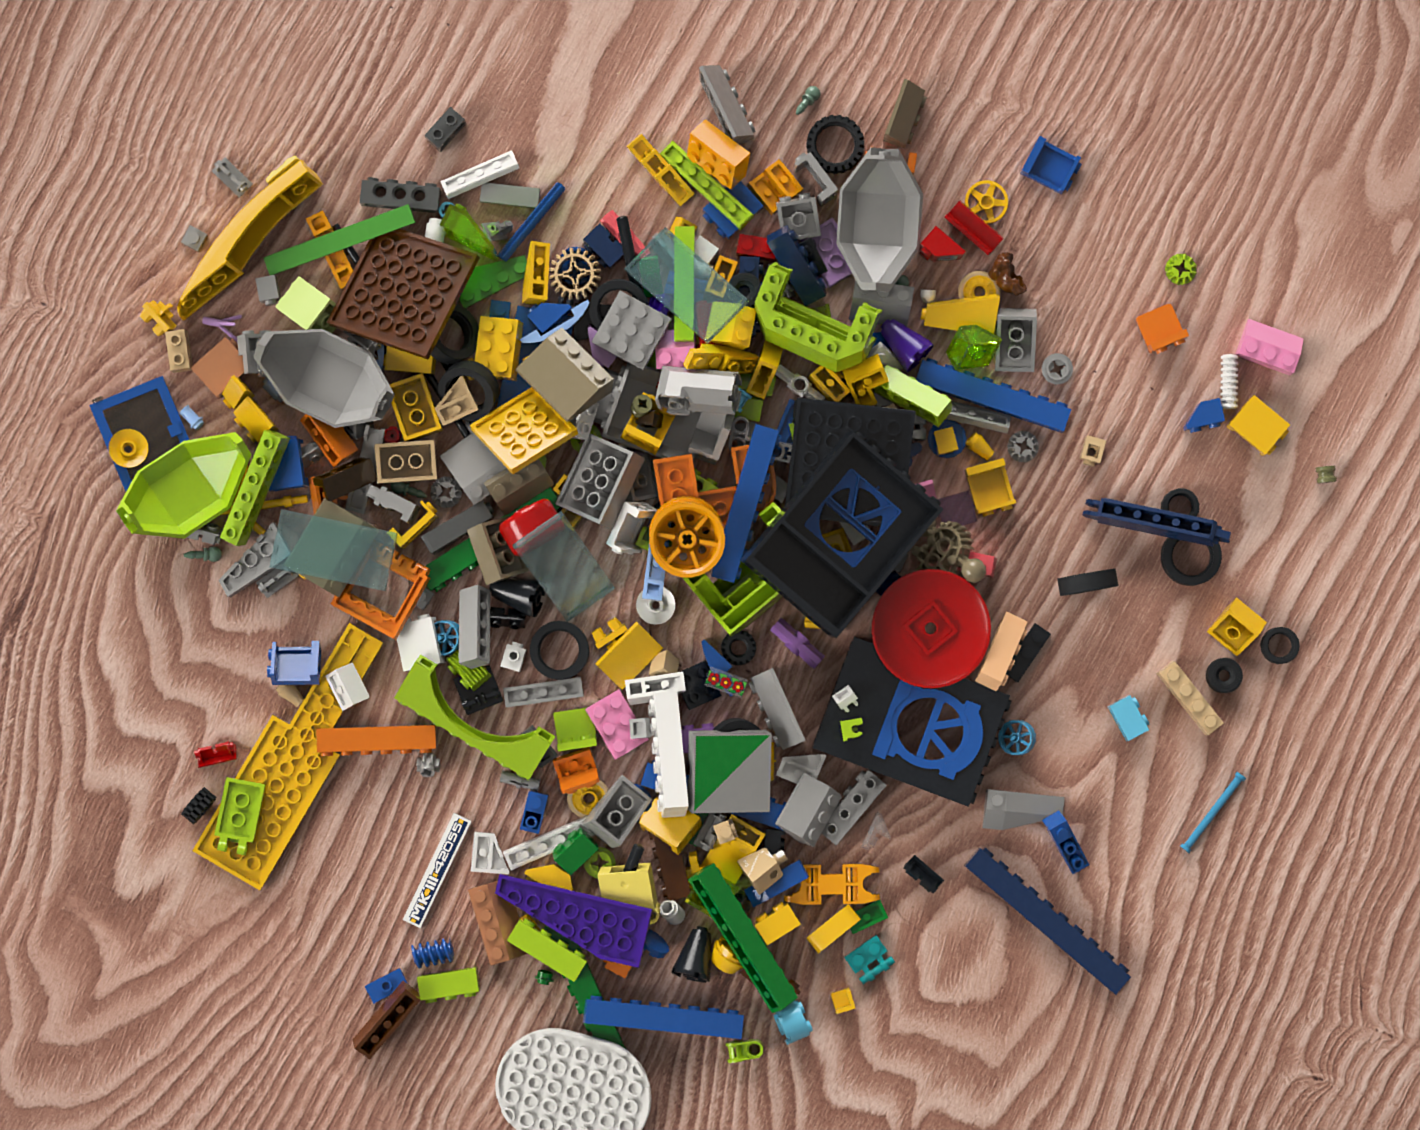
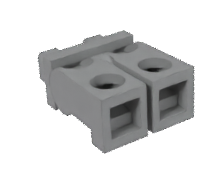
(387, 499)

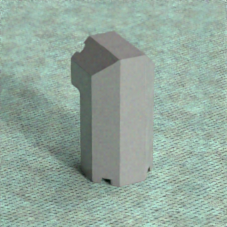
(698, 390)

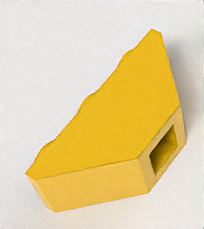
(550, 875)

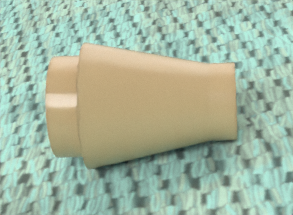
(290, 693)

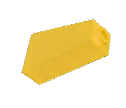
(963, 311)

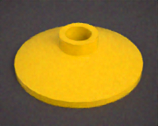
(129, 438)

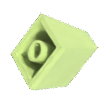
(307, 306)

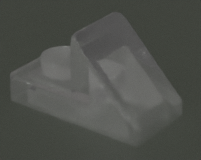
(877, 826)

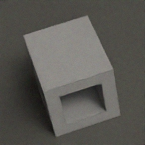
(268, 290)

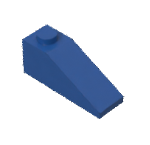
(791, 876)

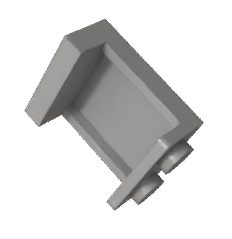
(829, 189)

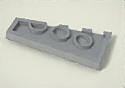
(252, 565)

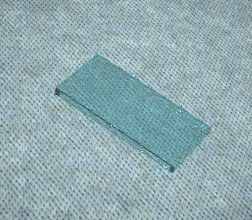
(686, 285)
(333, 550)
(563, 566)

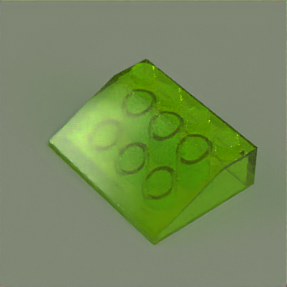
(462, 229)

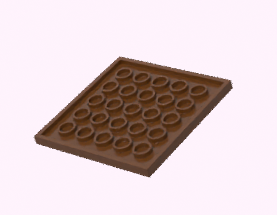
(403, 291)

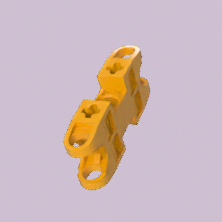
(835, 884)

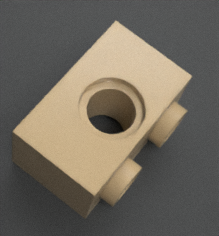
(179, 350)

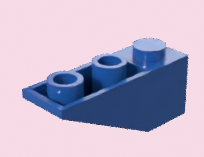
(1065, 842)

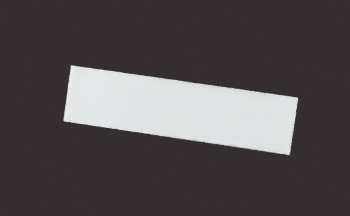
(480, 174)

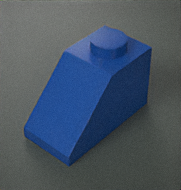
(547, 315)

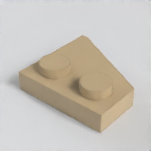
(456, 403)

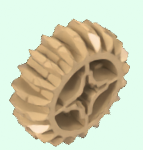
(583, 273)

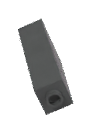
(456, 527)

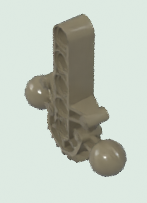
(957, 555)

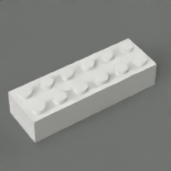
(669, 754)

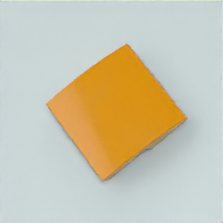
(773, 184)

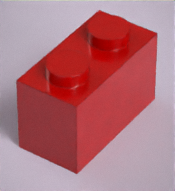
(754, 247)

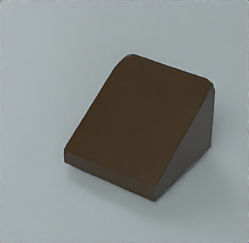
(651, 420)

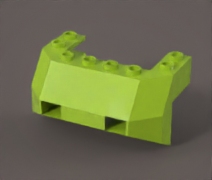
(809, 331)
(739, 602)

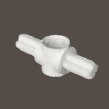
(790, 378)

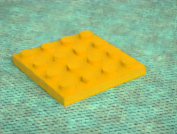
(523, 430)

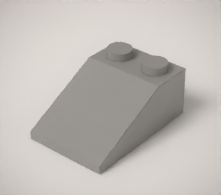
(1018, 338)
(617, 812)

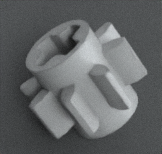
(428, 765)

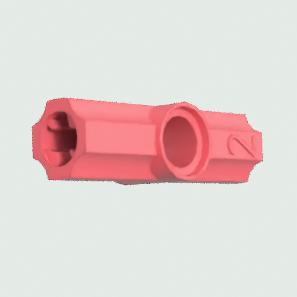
(610, 223)

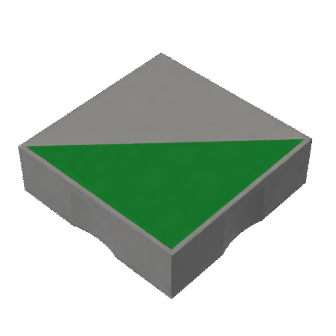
(729, 771)

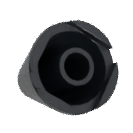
(519, 594)
(695, 957)

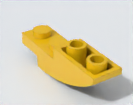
(721, 358)

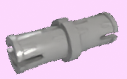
(514, 779)

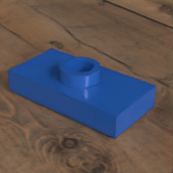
(385, 985)

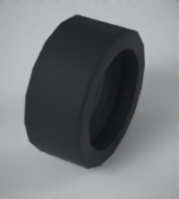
(1181, 492)
(1294, 643)

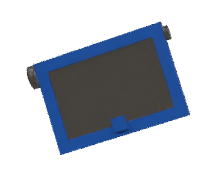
(144, 409)

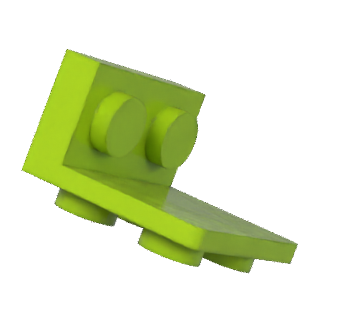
(574, 730)

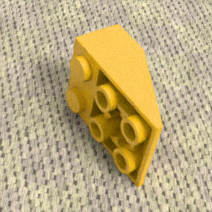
(727, 854)

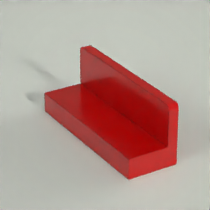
(974, 227)

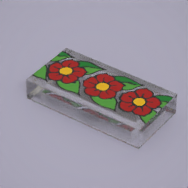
(726, 682)

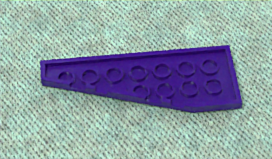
(598, 924)

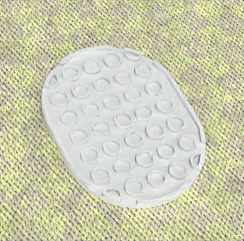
(571, 1084)

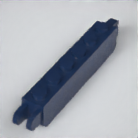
(1157, 522)

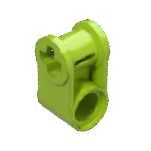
(742, 1050)

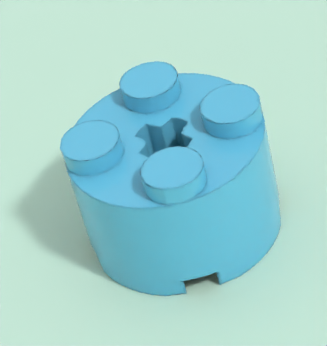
(792, 1022)

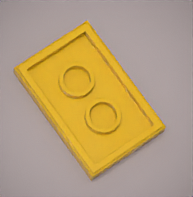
(629, 655)

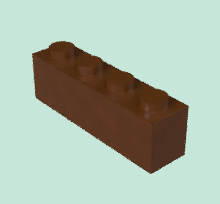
(671, 870)
(386, 1020)

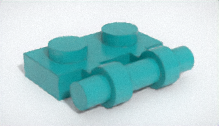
(866, 954)

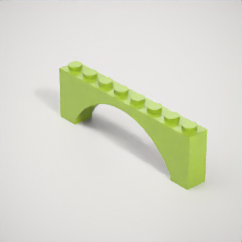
(423, 695)

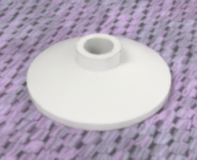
(659, 615)

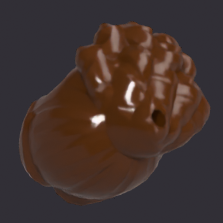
(1004, 275)

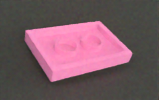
(612, 722)

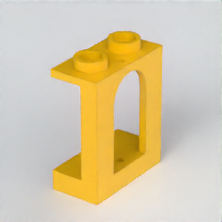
(643, 439)
(418, 528)

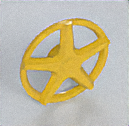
(987, 201)

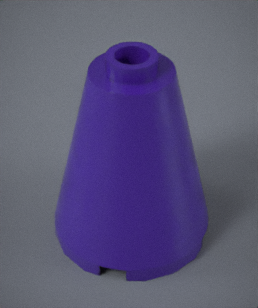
(905, 343)

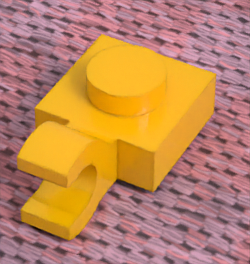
(695, 867)

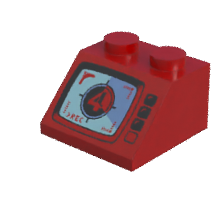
(940, 247)

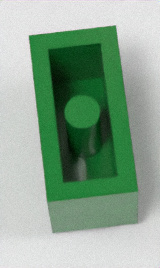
(575, 850)

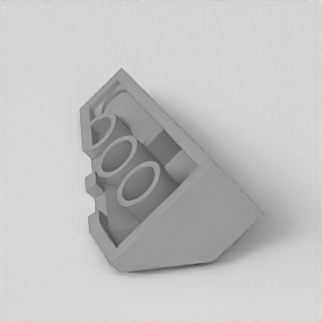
(1016, 809)

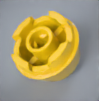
(724, 957)

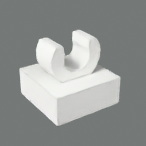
(845, 697)

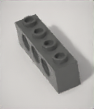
(370, 187)

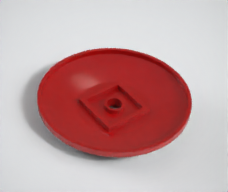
(960, 632)

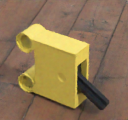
(631, 883)

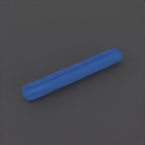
(530, 223)

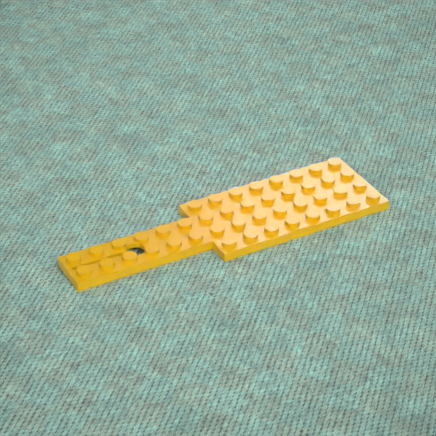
(290, 768)

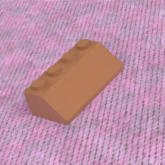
(496, 922)

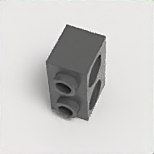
(445, 129)

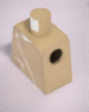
(762, 868)

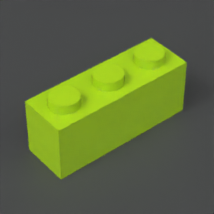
(448, 984)

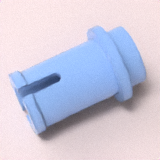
(191, 417)

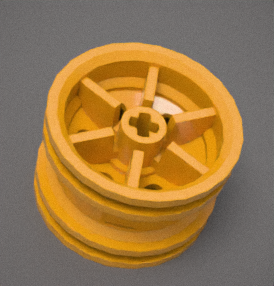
(669, 557)

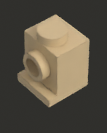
(1095, 444)
(725, 831)

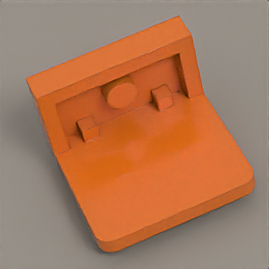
(1161, 329)
(576, 770)

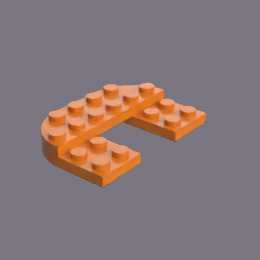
(677, 478)

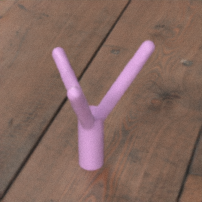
(219, 323)

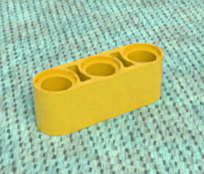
(833, 928)

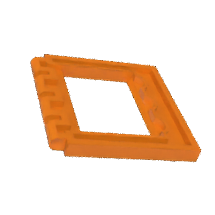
(378, 618)

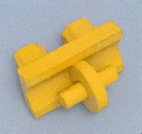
(161, 314)
(602, 639)

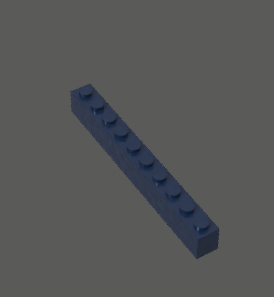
(1048, 921)

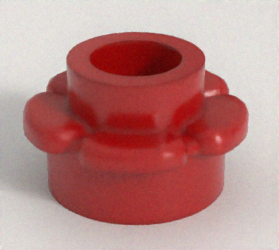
(392, 430)

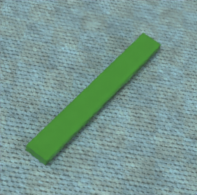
(339, 240)

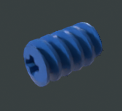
(433, 953)

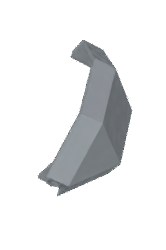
(879, 219)
(324, 376)

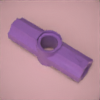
(797, 643)

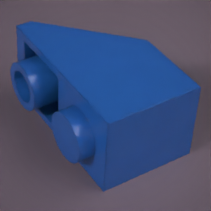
(1205, 414)
(534, 812)

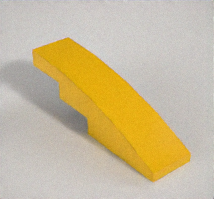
(660, 170)

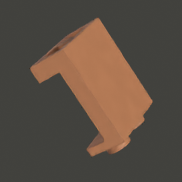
(219, 366)

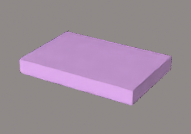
(830, 253)

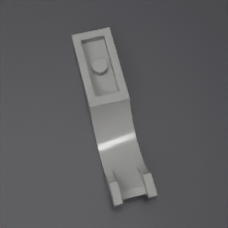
(358, 499)

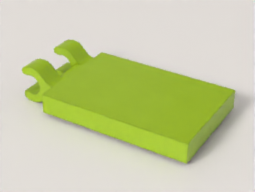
(239, 813)

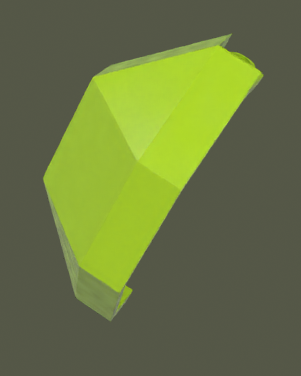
(185, 487)

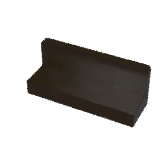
(346, 478)

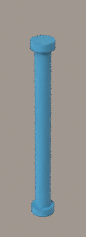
(1213, 812)

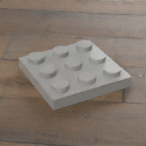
(631, 330)

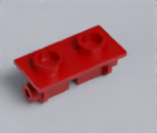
(223, 753)

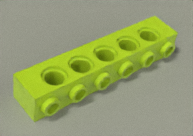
(254, 487)

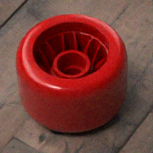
(525, 521)

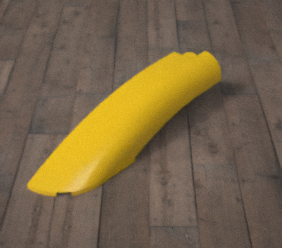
(244, 234)

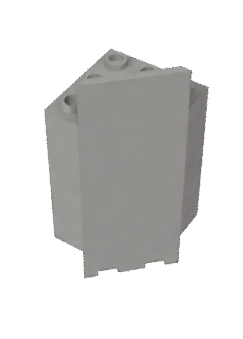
(696, 433)

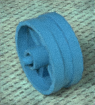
(447, 637)
(1017, 737)

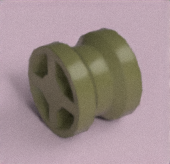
(637, 409)
(1326, 474)

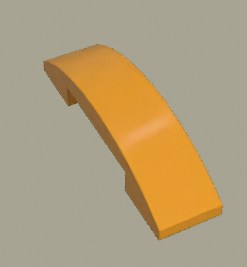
(337, 261)

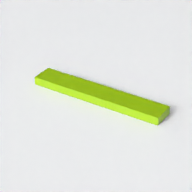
(707, 186)
(682, 332)

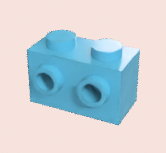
(1128, 717)

